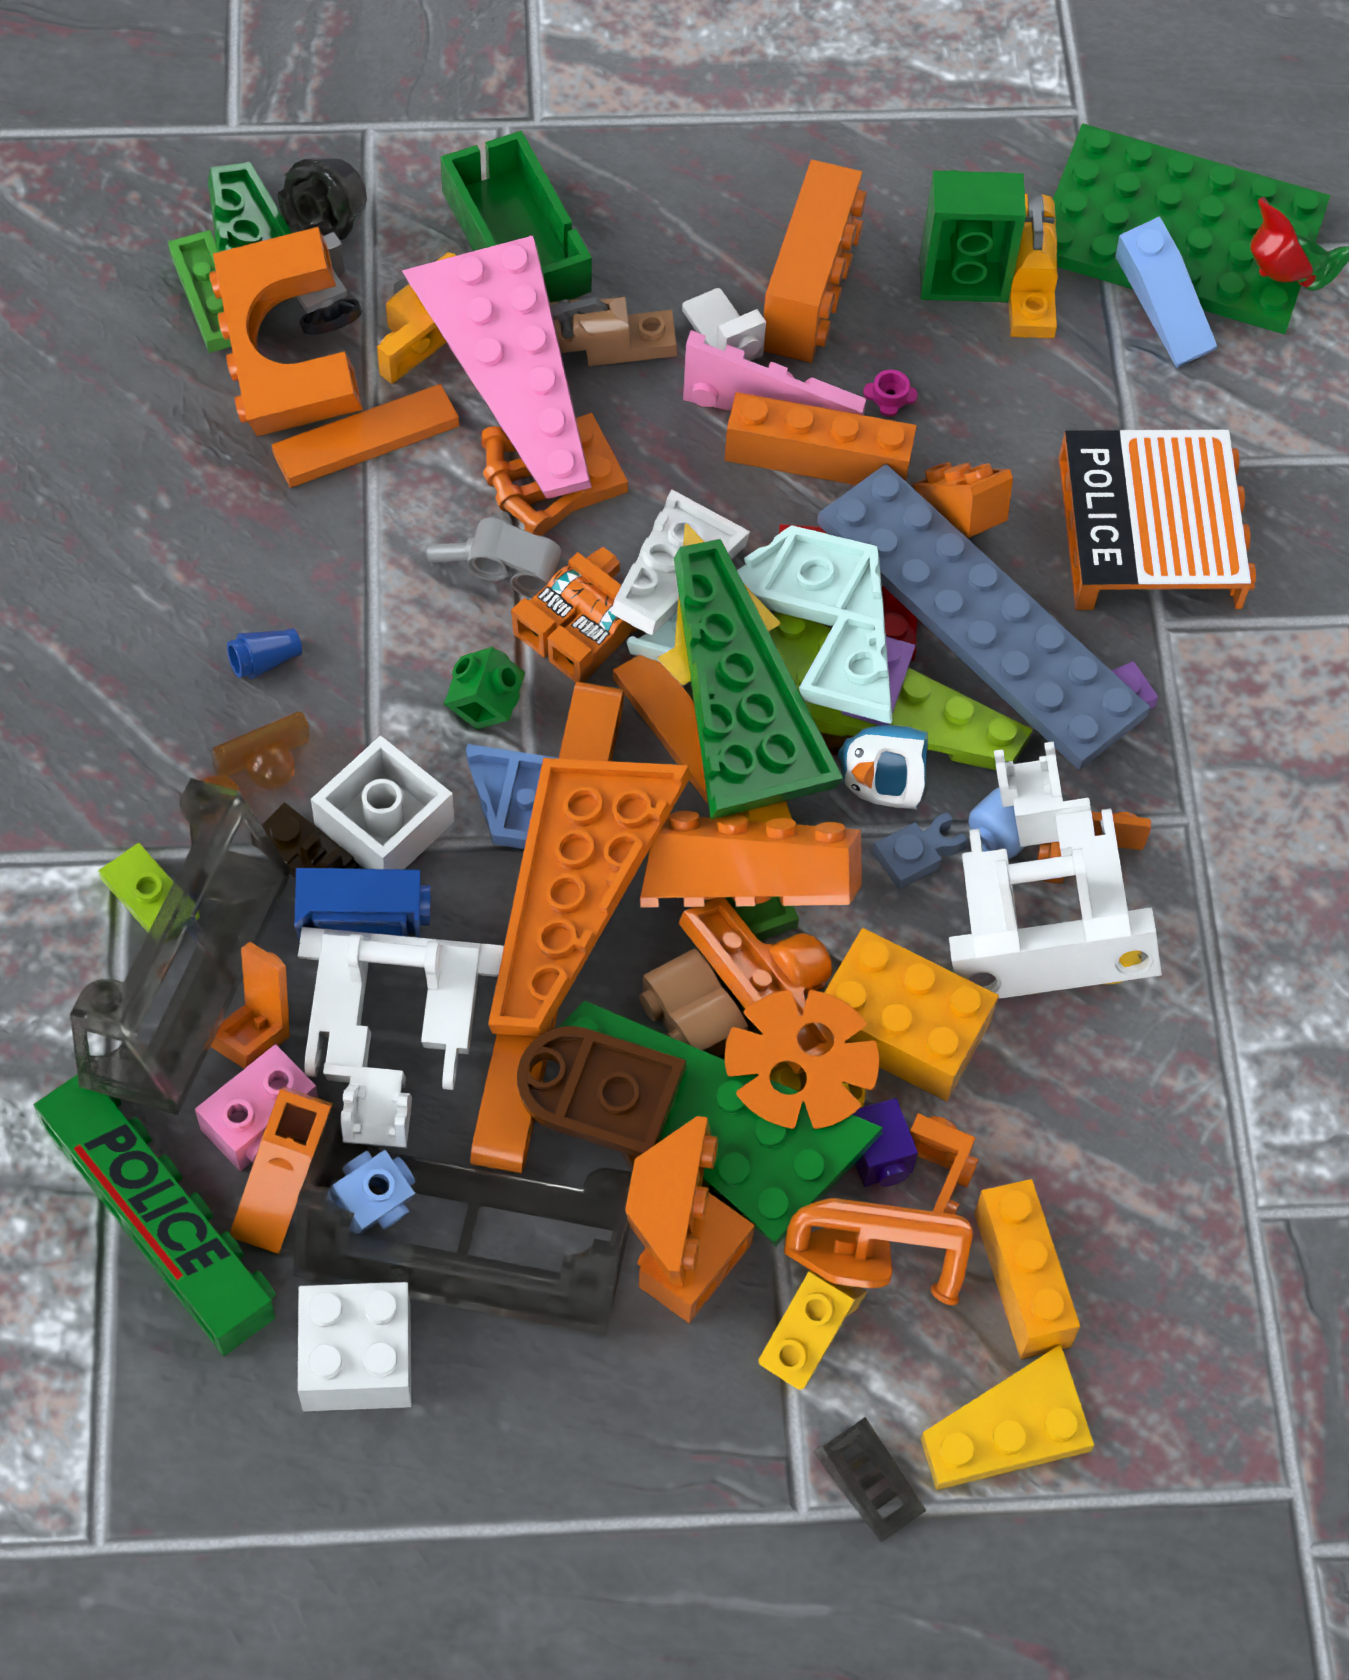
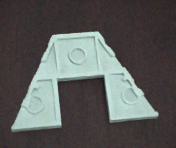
(829, 584)

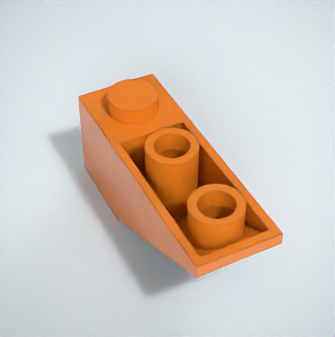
(280, 1169)

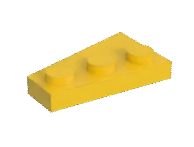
(1011, 1427)

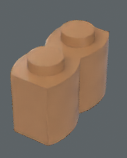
(691, 1003)

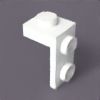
(721, 324)

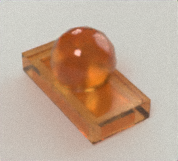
(264, 752)

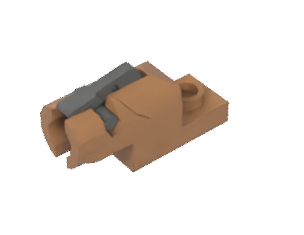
(610, 333)

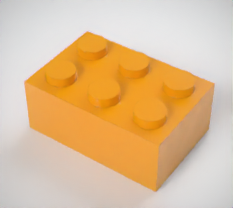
(914, 1010)

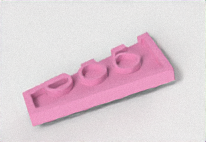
(716, 375)

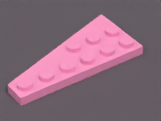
(505, 338)

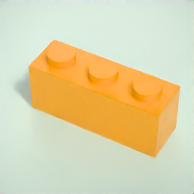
(1026, 1268)

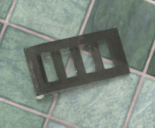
(886, 1468)

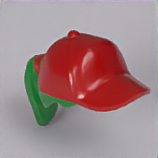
(1291, 256)

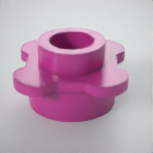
(890, 382)

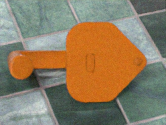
(856, 1245)

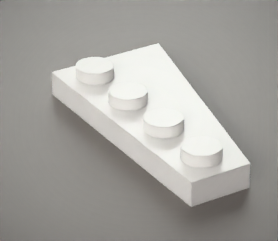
(651, 588)

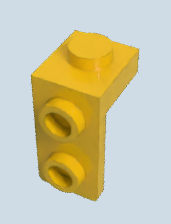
(809, 1328)

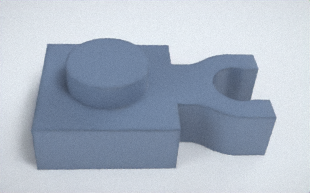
(915, 854)

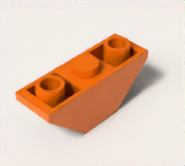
(968, 496)
(668, 1196)

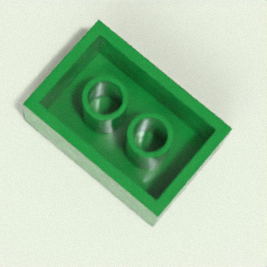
(971, 236)

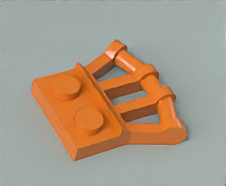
(603, 469)

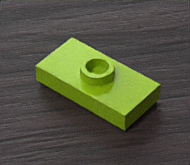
(138, 884)

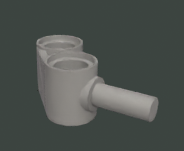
(501, 549)

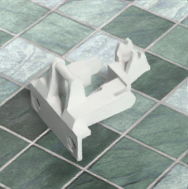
(1058, 953)
(373, 1101)

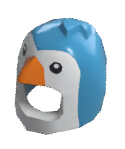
(886, 765)

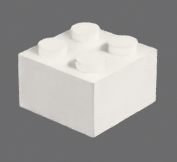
(383, 808)
(354, 1346)

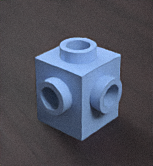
(389, 1176)

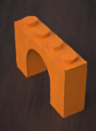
(250, 285)

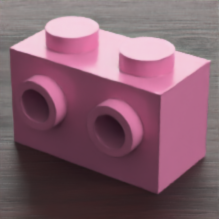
(241, 1108)

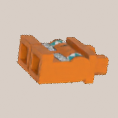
(575, 616)

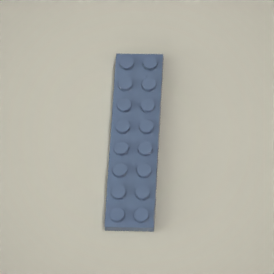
(987, 618)

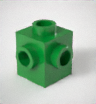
(484, 688)

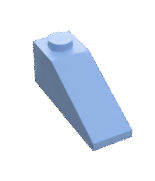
(1165, 291)

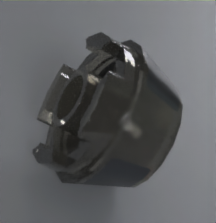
(323, 195)

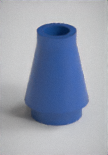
(261, 651)

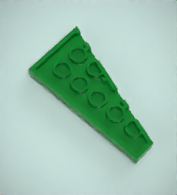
(749, 714)
(758, 1165)

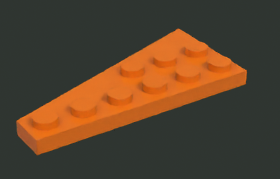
(578, 859)

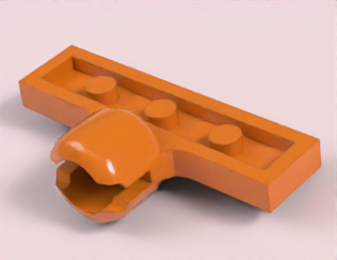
(759, 968)

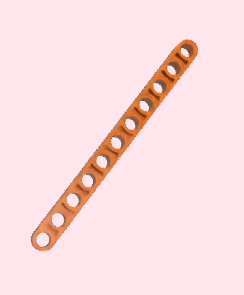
(503, 1122)

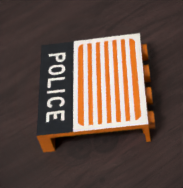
(1154, 512)

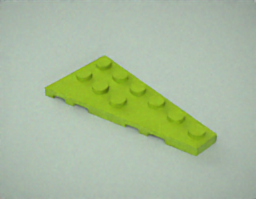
(953, 721)

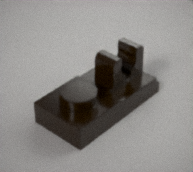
(303, 843)

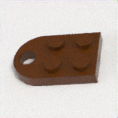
(604, 1088)

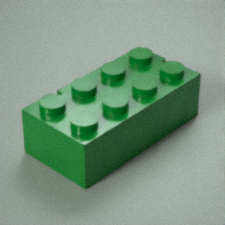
(514, 205)

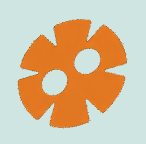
(823, 1092)

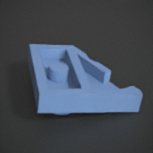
(506, 790)

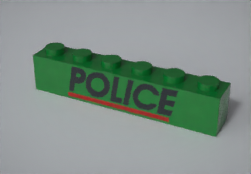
(158, 1214)

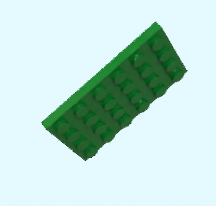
(1205, 206)

